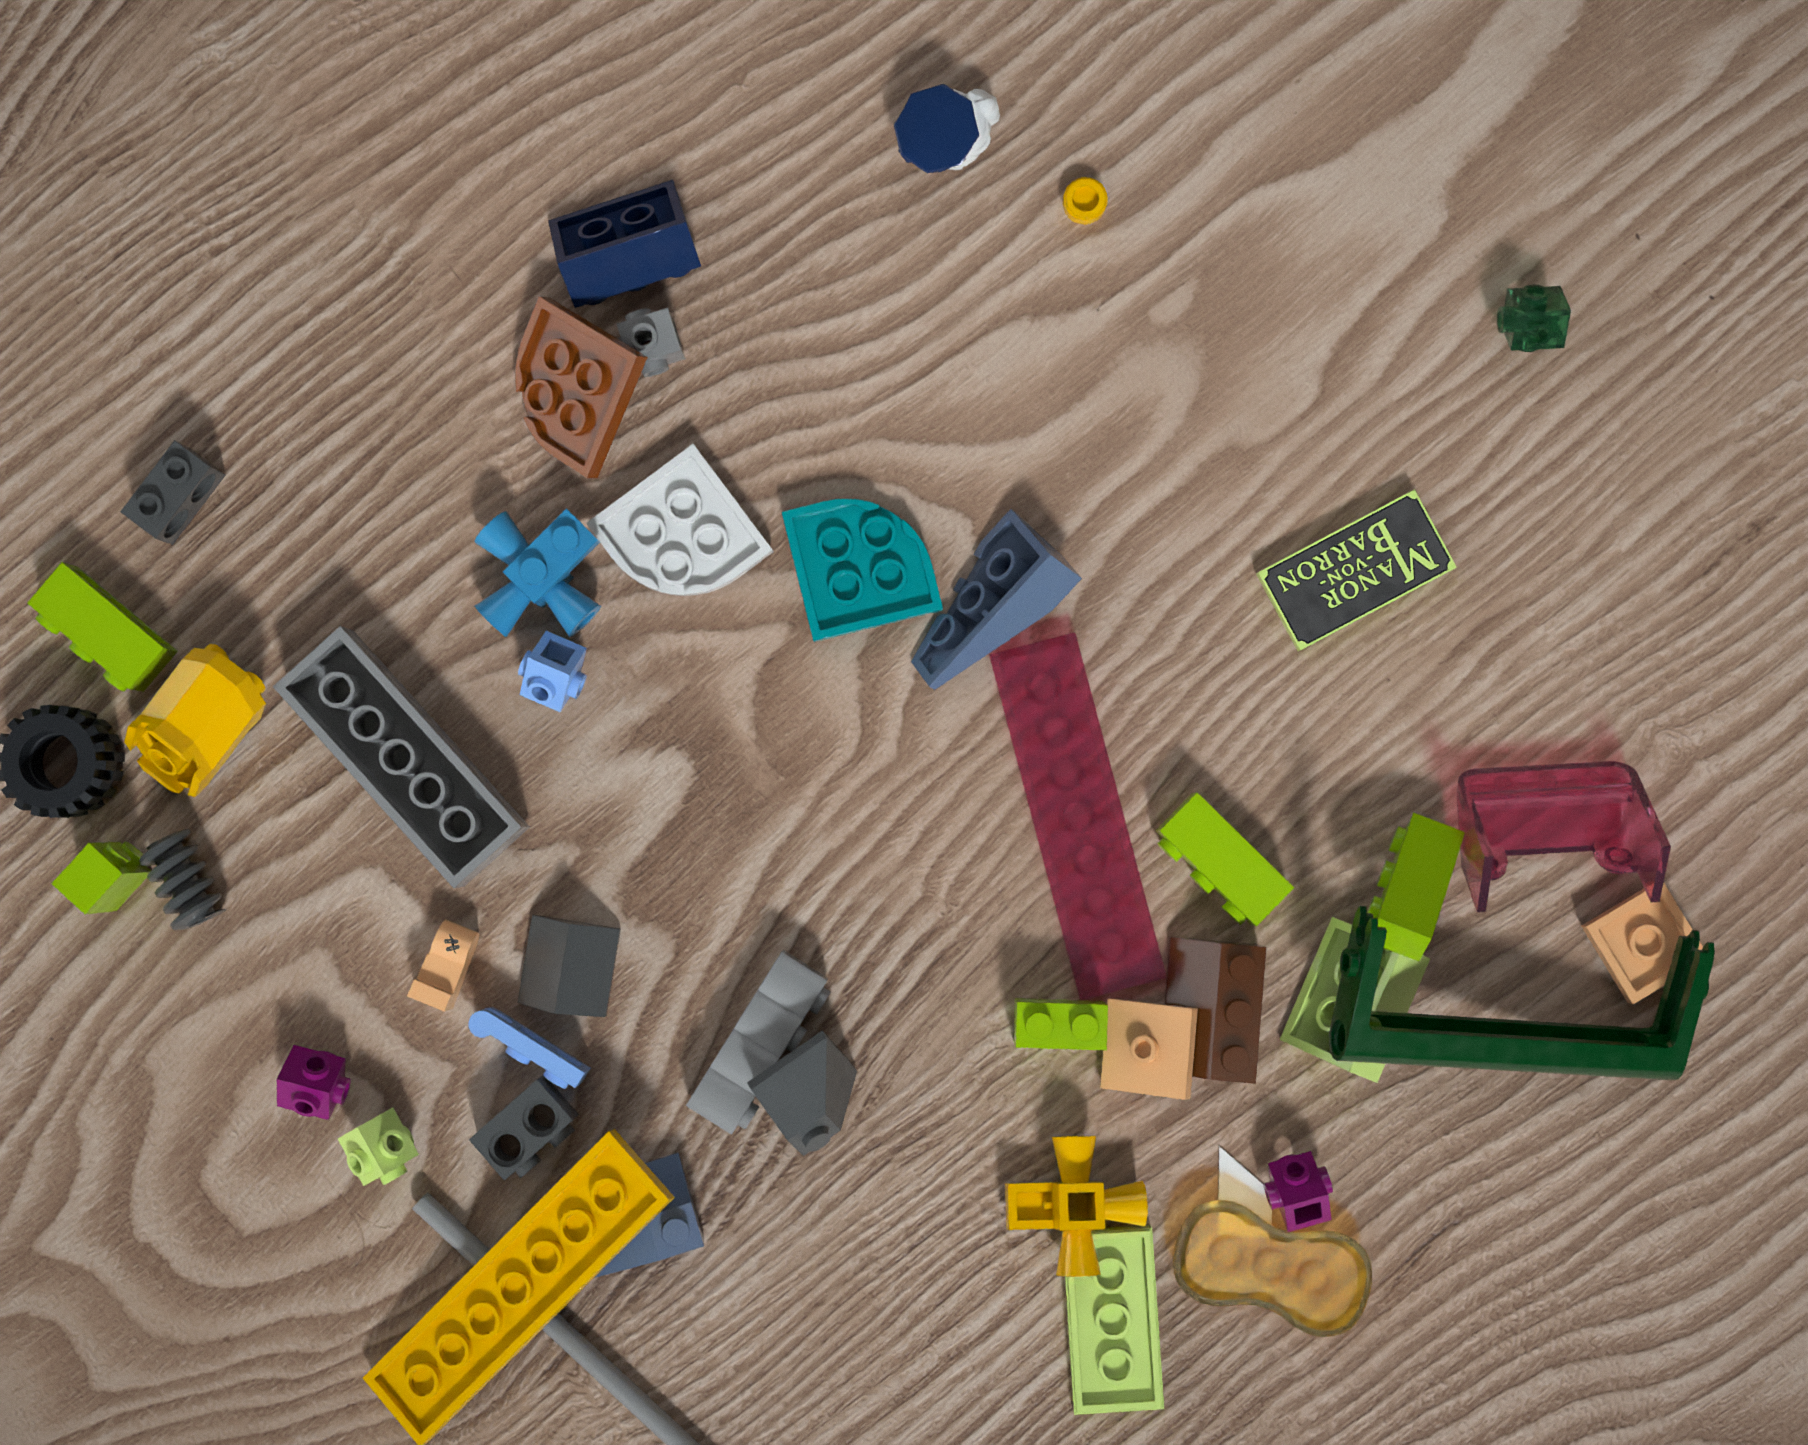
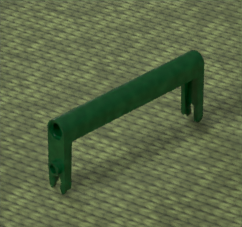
(1515, 1045)

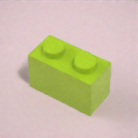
(102, 876)
(1060, 1024)

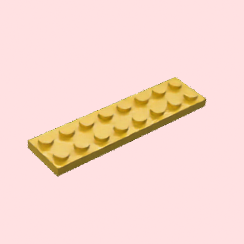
(518, 1287)

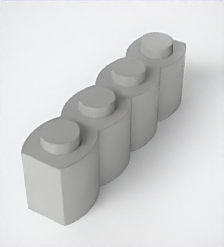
(758, 1041)

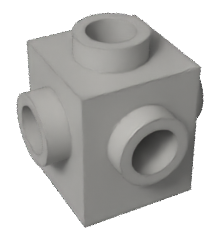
(653, 327)

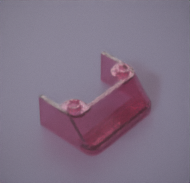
(1559, 811)

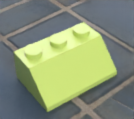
(1313, 1010)

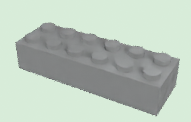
(401, 757)

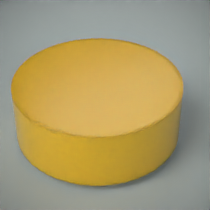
(1085, 200)

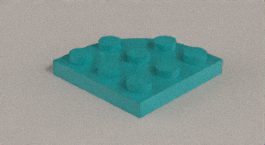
(858, 567)

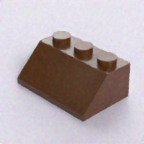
(1227, 989)

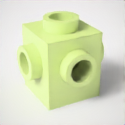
(379, 1148)

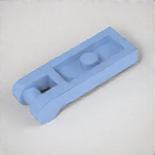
(528, 1046)

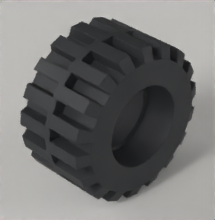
(24, 755)

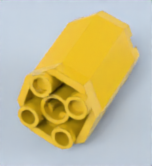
(196, 720)

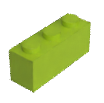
(101, 628)
(1222, 861)
(1415, 883)

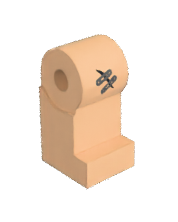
(445, 966)

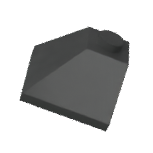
(807, 1092)

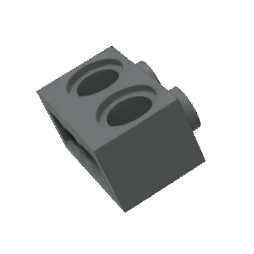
(173, 493)
(520, 1122)

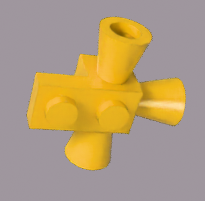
(1074, 1205)

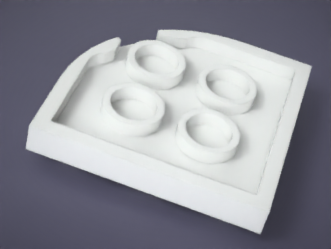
(680, 530)

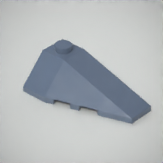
(671, 1231)

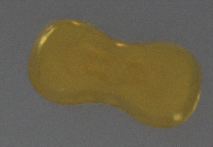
(1239, 1259)

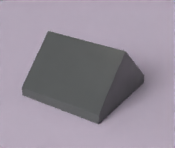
(568, 966)

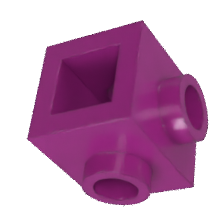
(312, 1082)
(1299, 1190)

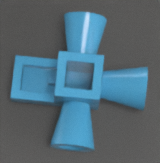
(538, 572)

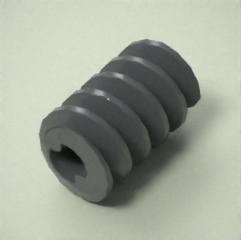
(181, 881)

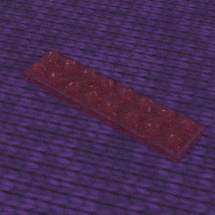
(1077, 816)

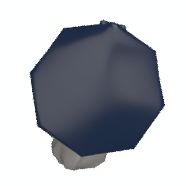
(945, 127)

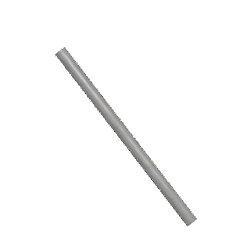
(564, 1334)

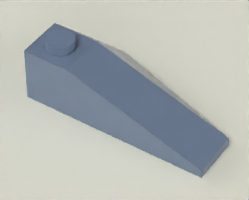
(1005, 593)

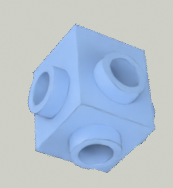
(553, 671)

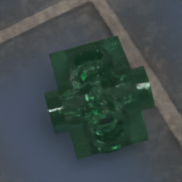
(1534, 318)

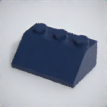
(623, 244)

